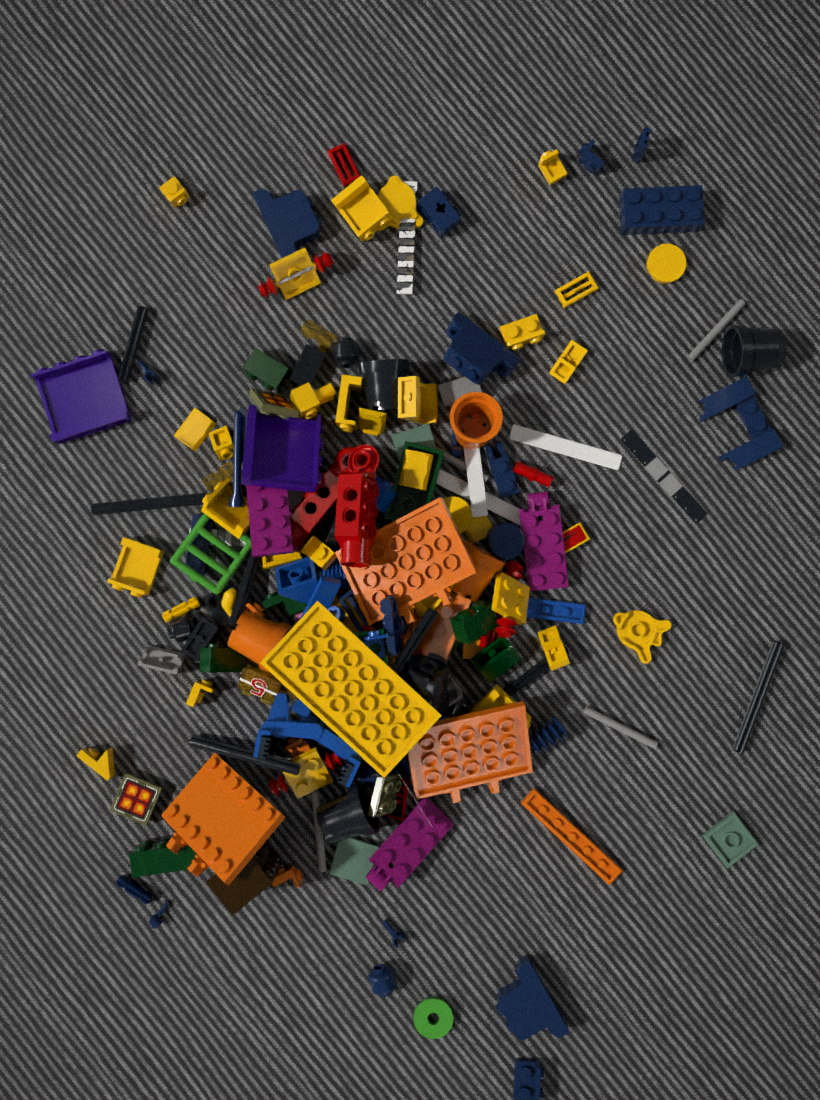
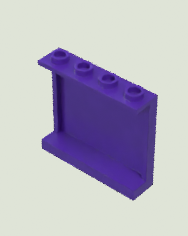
(82, 396)
(282, 452)

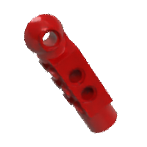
(357, 507)
(302, 521)

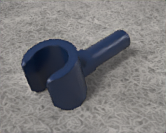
(149, 374)
(455, 450)
(155, 919)
(394, 934)

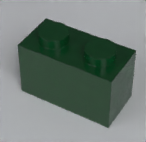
(266, 370)
(473, 622)
(496, 658)
(220, 659)

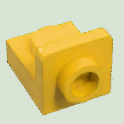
(174, 192)
(222, 443)
(196, 695)

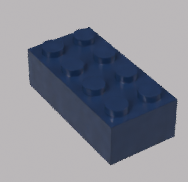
(661, 210)

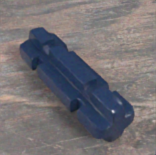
(134, 889)

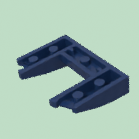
(742, 397)

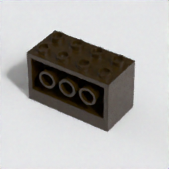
(250, 882)

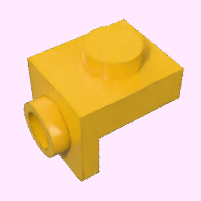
(552, 167)

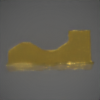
(323, 342)
(215, 478)

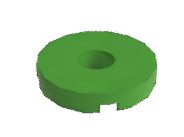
(430, 1029)

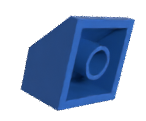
(297, 579)

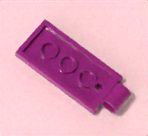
(269, 521)
(543, 544)
(408, 845)

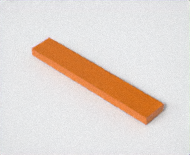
(571, 836)

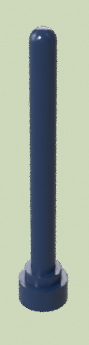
(237, 499)

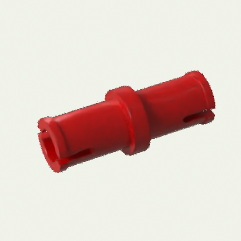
(533, 474)

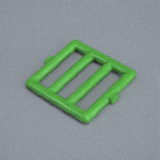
(227, 573)

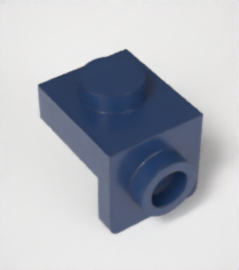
(590, 161)

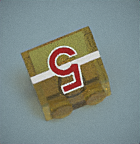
(261, 684)

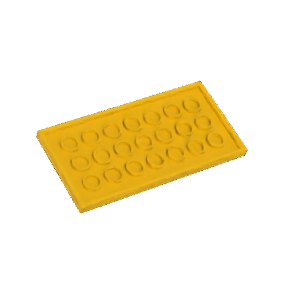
(351, 689)

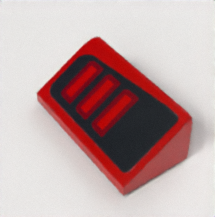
(401, 799)

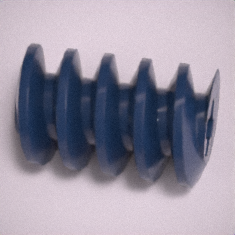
(546, 735)

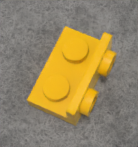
(522, 332)

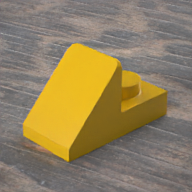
(318, 552)
(102, 765)

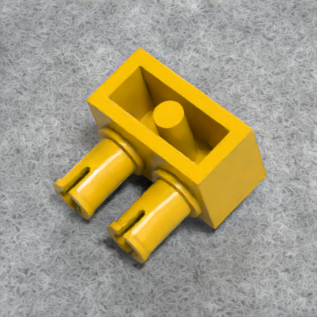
(308, 400)

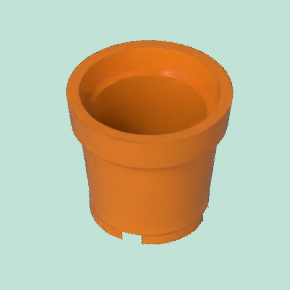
(483, 410)
(487, 567)
(256, 637)

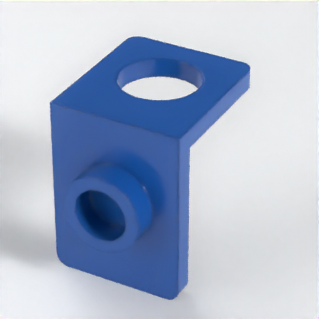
(376, 636)

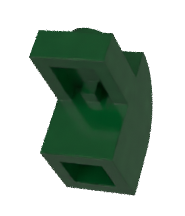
(291, 605)

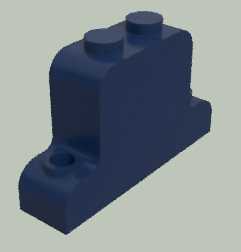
(289, 219)
(476, 352)
(529, 1004)

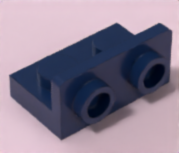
(527, 1079)

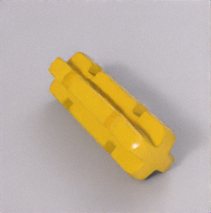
(181, 609)

